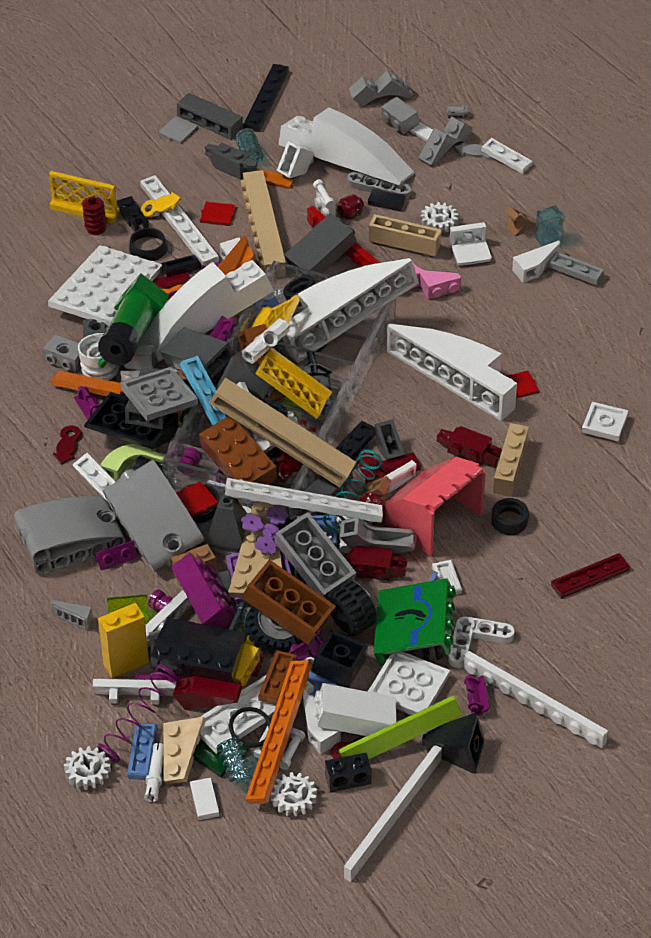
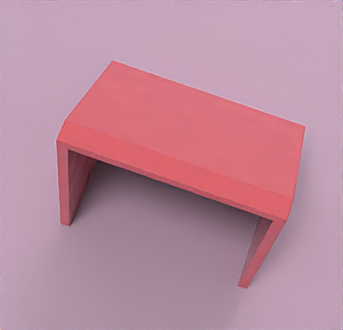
(414, 503)

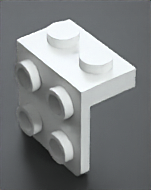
(469, 244)

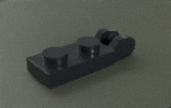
(132, 213)

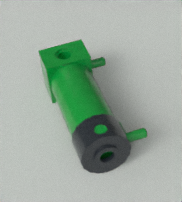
(134, 312)

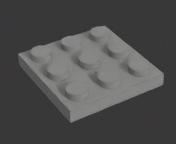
(159, 393)

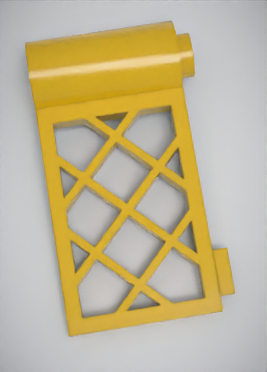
(285, 310)

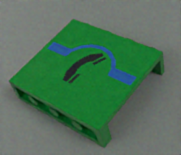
(414, 618)

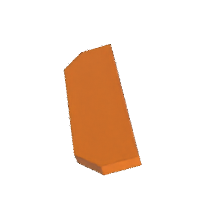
(277, 179)

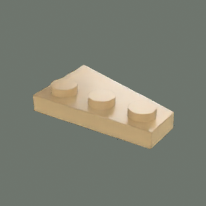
(179, 747)

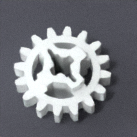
(439, 216)
(87, 768)
(293, 794)

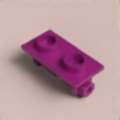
(223, 328)
(86, 401)
(116, 555)
(302, 649)
(477, 694)

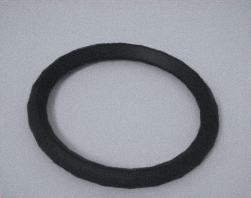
(231, 721)

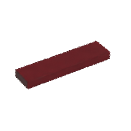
(590, 575)

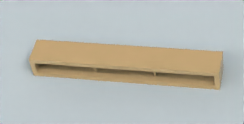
(262, 218)
(282, 432)

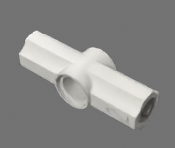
(260, 346)

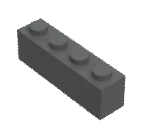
(209, 116)

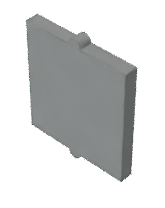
(178, 130)

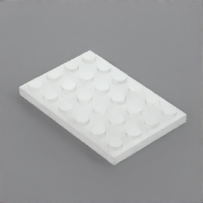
(100, 283)

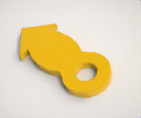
(160, 205)

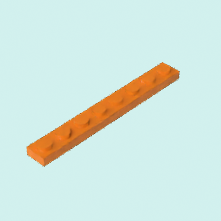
(278, 732)

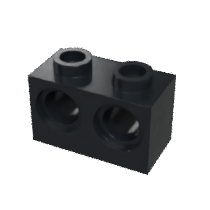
(348, 772)

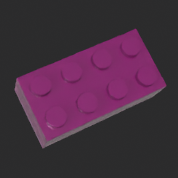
(204, 591)

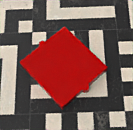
(217, 213)
(525, 384)
(197, 499)

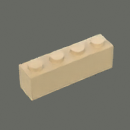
(404, 235)
(510, 460)

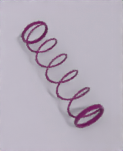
(174, 679)

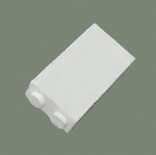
(353, 710)

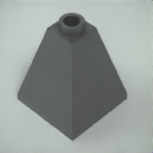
(242, 371)
(226, 525)

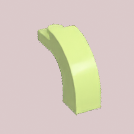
(125, 457)

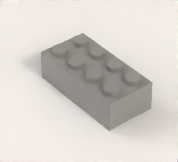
(314, 555)

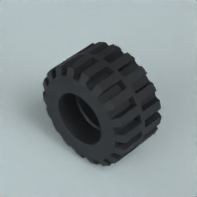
(353, 608)

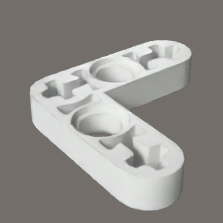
(473, 631)

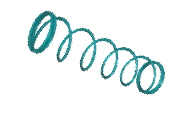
(367, 466)

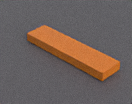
(94, 385)

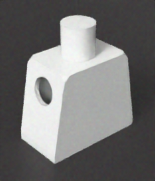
(295, 160)

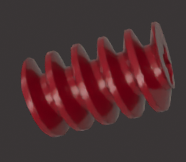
(94, 215)

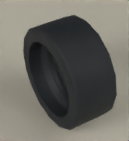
(298, 285)
(510, 527)

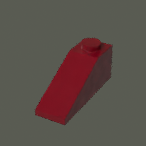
(205, 692)

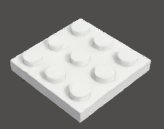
(411, 682)

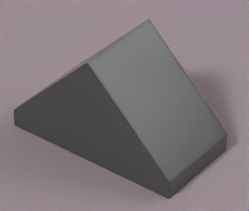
(388, 440)

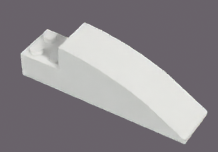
(347, 144)
(205, 299)
(346, 300)
(457, 365)

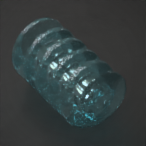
(248, 143)
(234, 761)

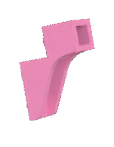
(437, 283)

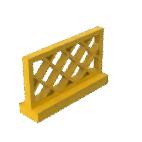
(71, 205)
(292, 376)

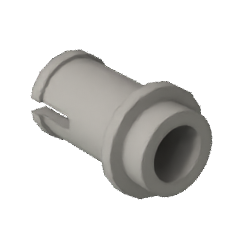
(457, 111)

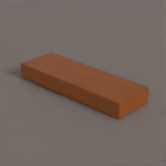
(275, 677)

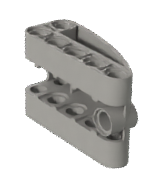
(152, 514)
(66, 531)

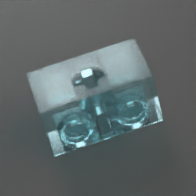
(549, 225)

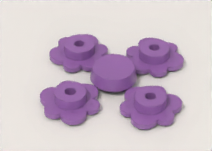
(253, 523)

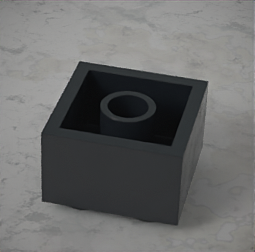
(339, 658)

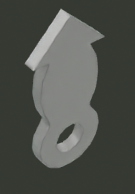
(472, 150)

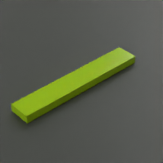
(405, 729)

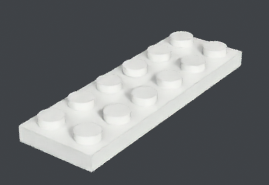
(217, 720)

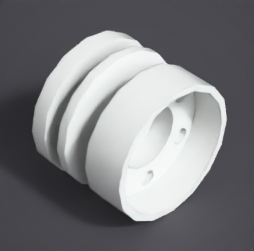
(90, 356)

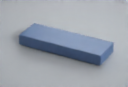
(141, 751)

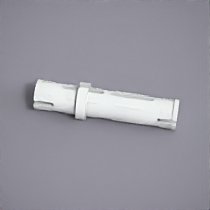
(154, 778)

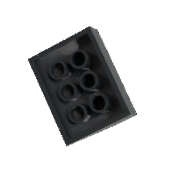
(110, 420)
(198, 650)

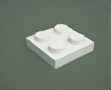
(605, 421)

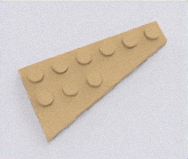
(250, 559)

